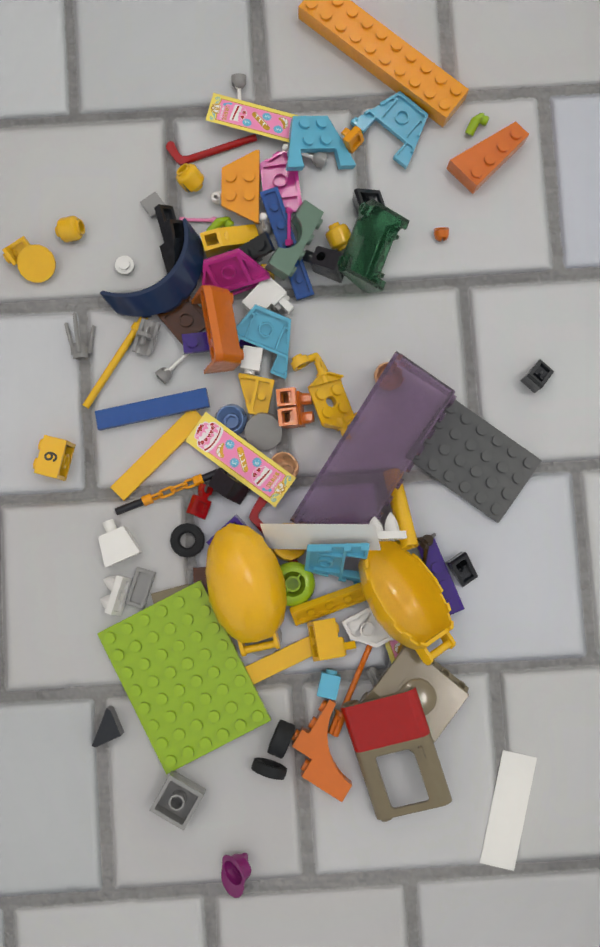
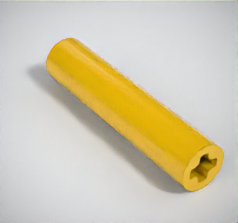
(403, 516)

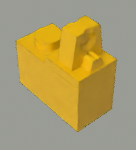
(325, 640)

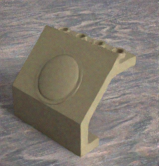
(437, 688)

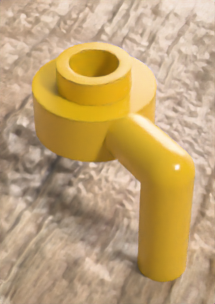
(301, 361)

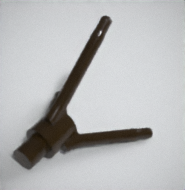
(425, 542)

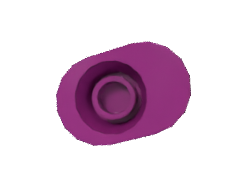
(235, 873)

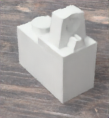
(268, 295)

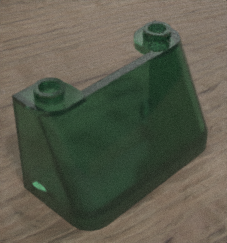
(370, 245)

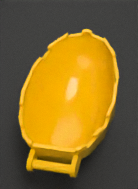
(246, 587)
(406, 599)

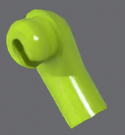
(475, 121)
(221, 222)

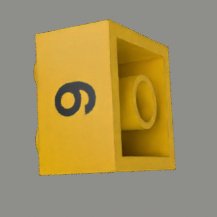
(54, 457)

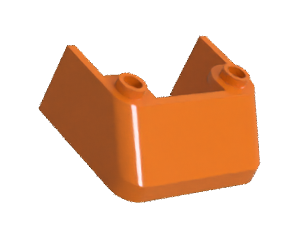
(220, 328)

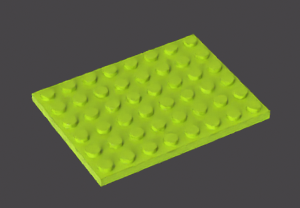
(184, 677)

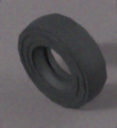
(176, 544)
(269, 768)

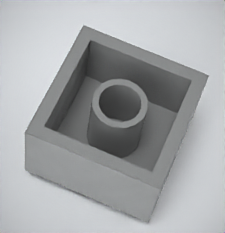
(178, 800)

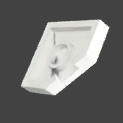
(365, 629)

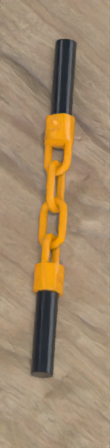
(148, 499)

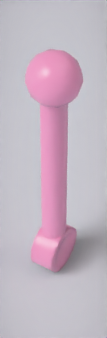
(198, 219)

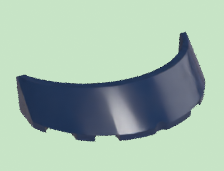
(171, 289)

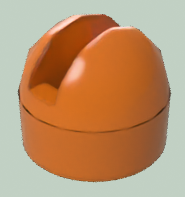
(441, 233)

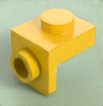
(12, 251)

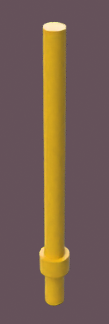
(113, 363)

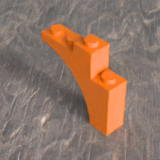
(314, 744)

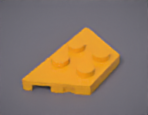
(242, 186)

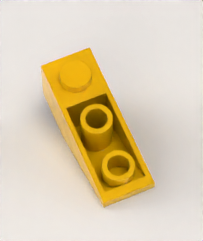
(226, 238)

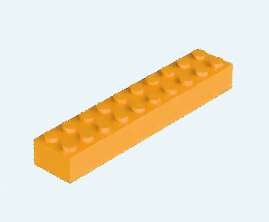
(385, 56)

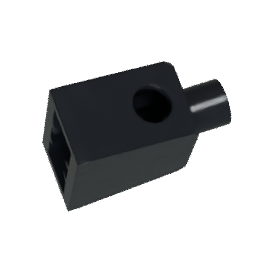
(325, 262)

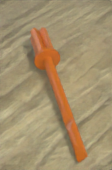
(338, 720)

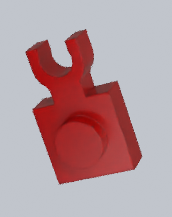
(199, 504)

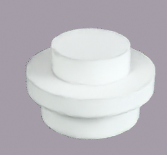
(124, 265)

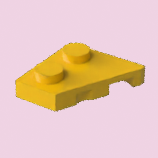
(256, 392)

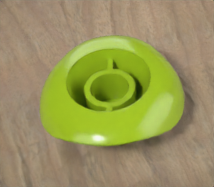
(298, 582)

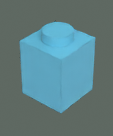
(329, 684)

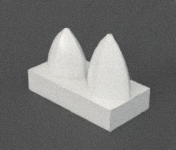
(391, 530)
(119, 590)

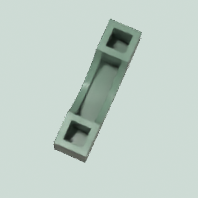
(284, 259)

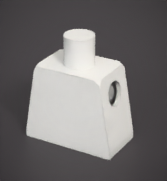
(117, 544)

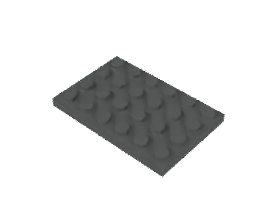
(476, 461)

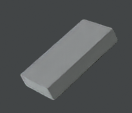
(140, 588)

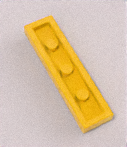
(327, 604)

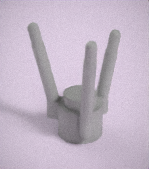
(79, 349)

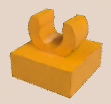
(353, 138)

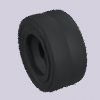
(281, 739)

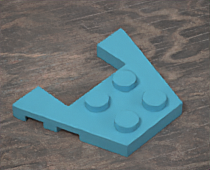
(400, 118)
(315, 135)
(269, 332)
(330, 559)

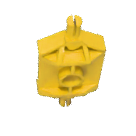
(330, 386)

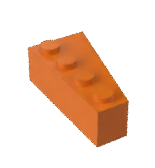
(485, 158)

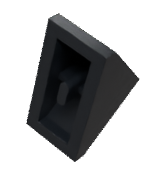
(364, 195)
(537, 376)
(228, 486)
(462, 568)
(109, 728)

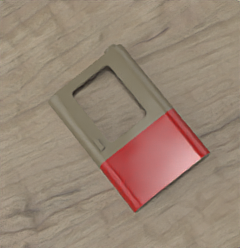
(392, 726)

